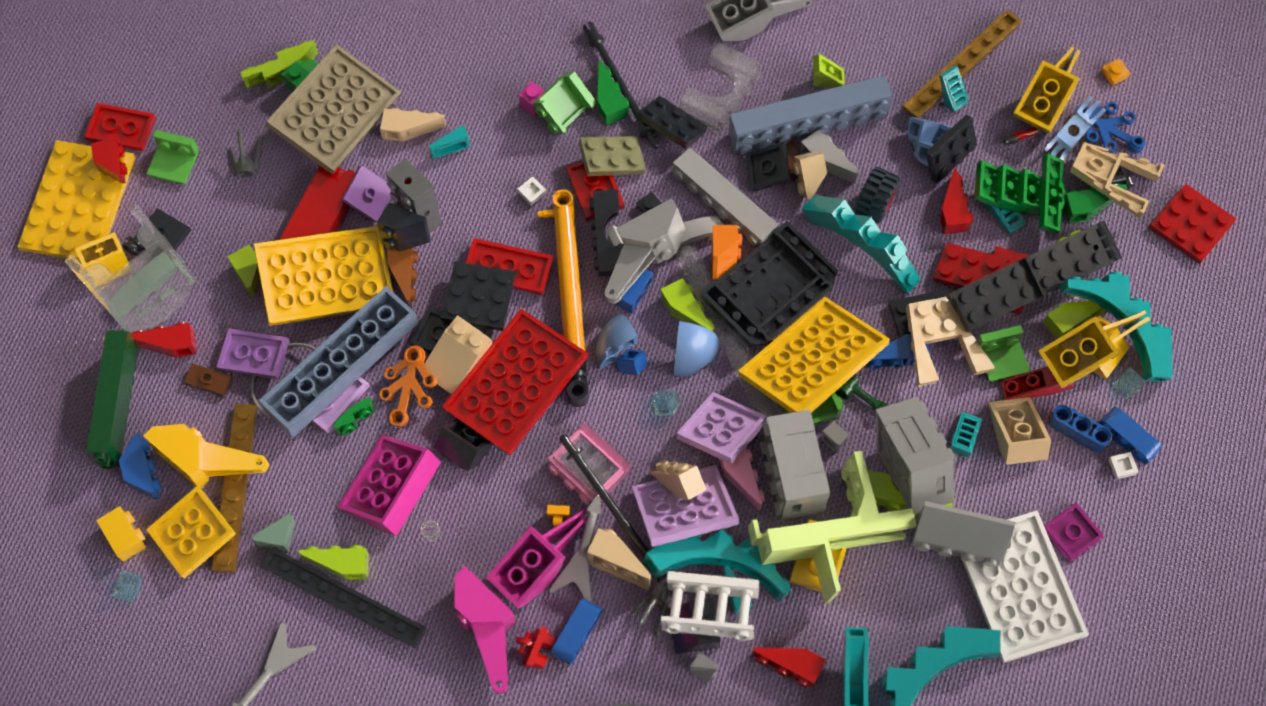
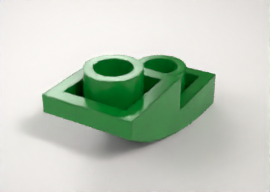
(347, 422)

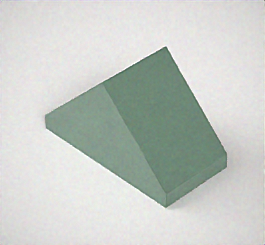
(277, 534)

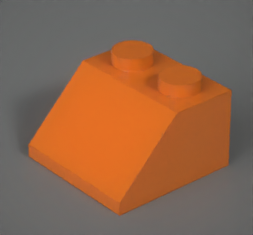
(724, 249)

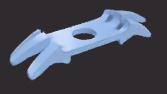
(1079, 119)

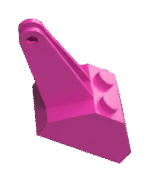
(534, 561)
(489, 620)

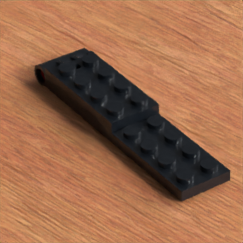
(1035, 276)

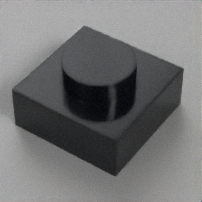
(647, 203)

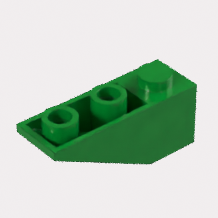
(610, 102)
(1086, 204)

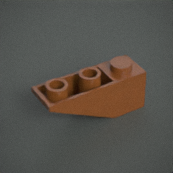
(401, 267)

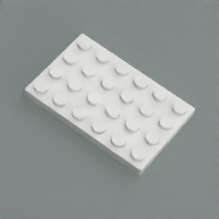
(1027, 594)

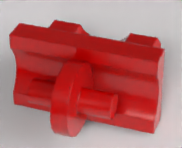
(532, 657)

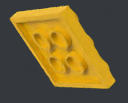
(191, 532)

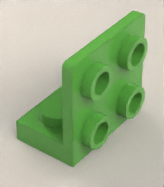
(173, 157)
(1004, 352)

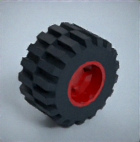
(877, 194)

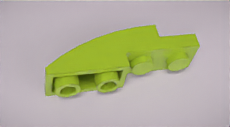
(271, 70)

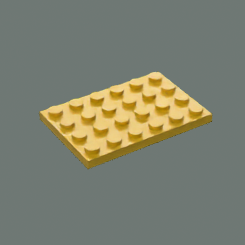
(72, 202)
(321, 274)
(813, 357)

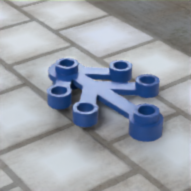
(1108, 125)

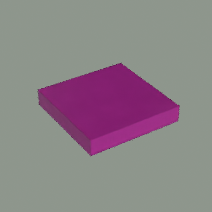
(1073, 532)

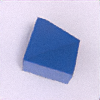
(632, 362)

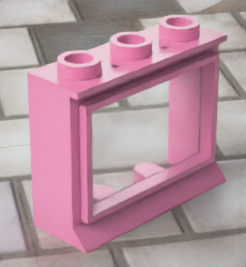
(601, 458)

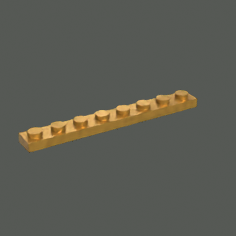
(965, 61)
(236, 488)

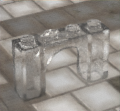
(716, 111)

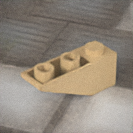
(405, 125)
(679, 478)

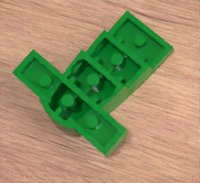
(1025, 190)

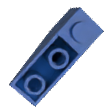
(895, 354)

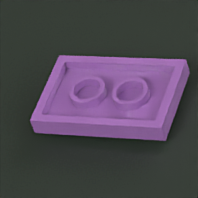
(253, 353)

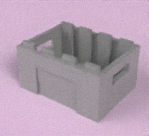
(915, 454)
(794, 465)

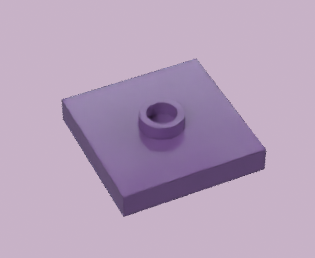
(367, 194)

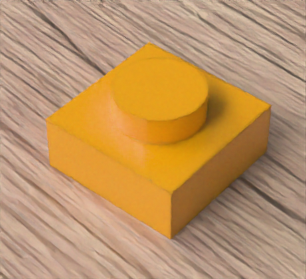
(1115, 71)

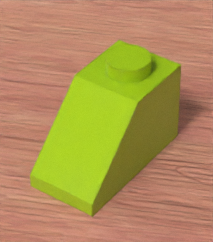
(246, 267)

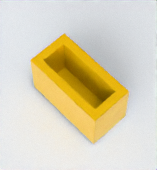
(121, 533)

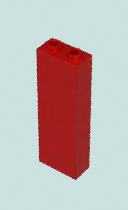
(321, 205)

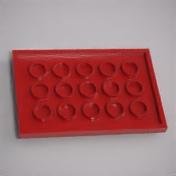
(515, 382)

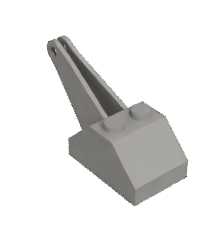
(746, 18)
(646, 240)

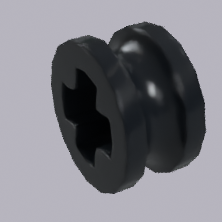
(132, 245)

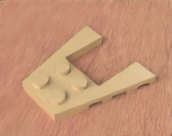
(1098, 168)
(935, 322)

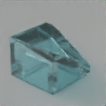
(1129, 383)
(665, 402)
(127, 586)

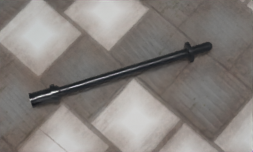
(596, 40)
(624, 523)

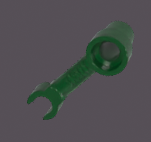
(851, 387)

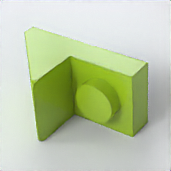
(826, 72)

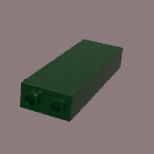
(112, 399)

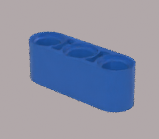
(1090, 427)
(1131, 435)
(576, 631)

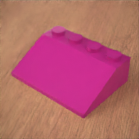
(389, 484)

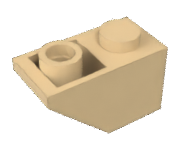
(810, 172)

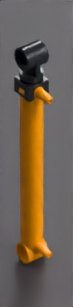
(569, 286)

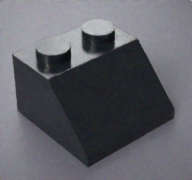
(402, 228)
(462, 445)
(696, 642)

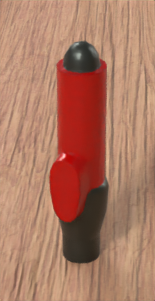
(1020, 135)

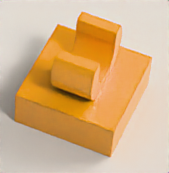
(558, 514)

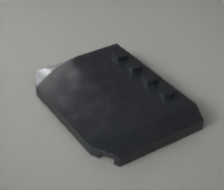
(771, 287)

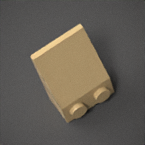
(456, 354)
(1019, 431)
(614, 557)

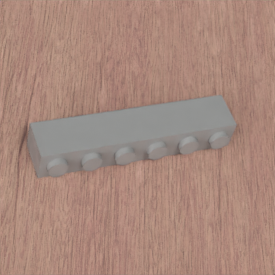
(723, 197)

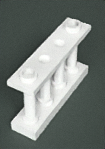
(716, 585)

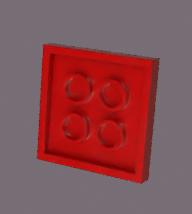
(1192, 223)

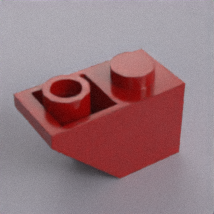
(108, 159)

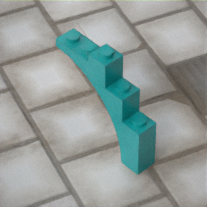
(862, 231)
(1151, 341)
(717, 551)
(959, 646)
(855, 666)

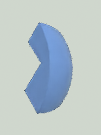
(924, 135)
(614, 338)
(694, 349)

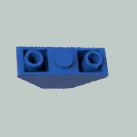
(139, 468)

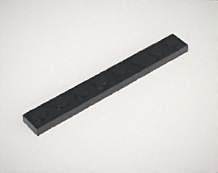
(344, 598)

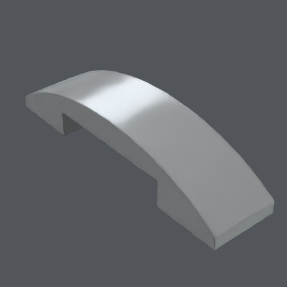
(699, 229)

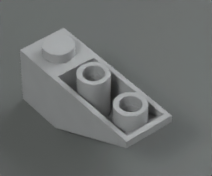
(834, 157)

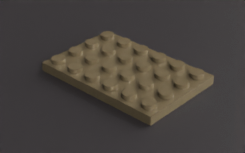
(333, 109)

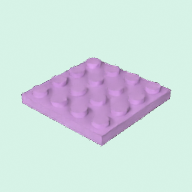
(675, 518)

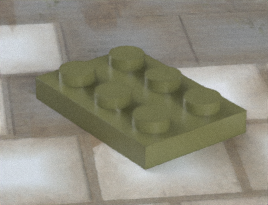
(611, 156)

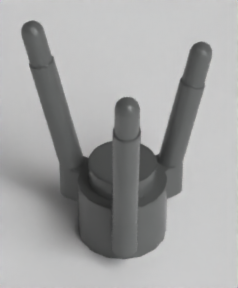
(244, 166)
(657, 597)

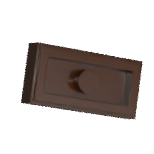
(208, 380)

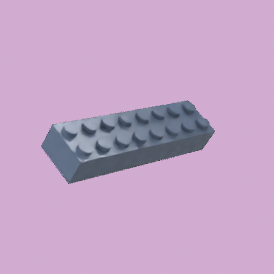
(808, 113)
(338, 361)

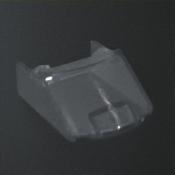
(145, 288)

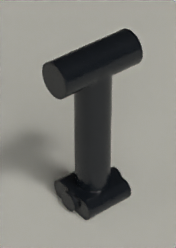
(1124, 177)

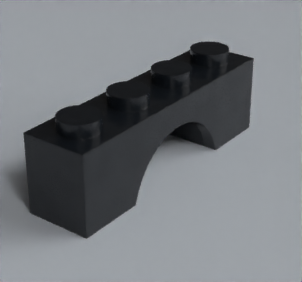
(605, 208)

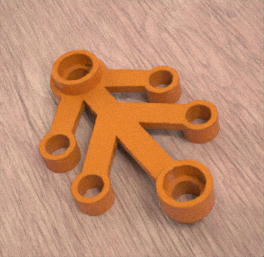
(408, 383)

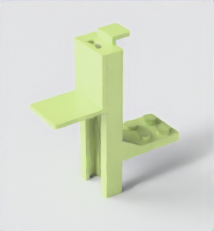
(818, 539)

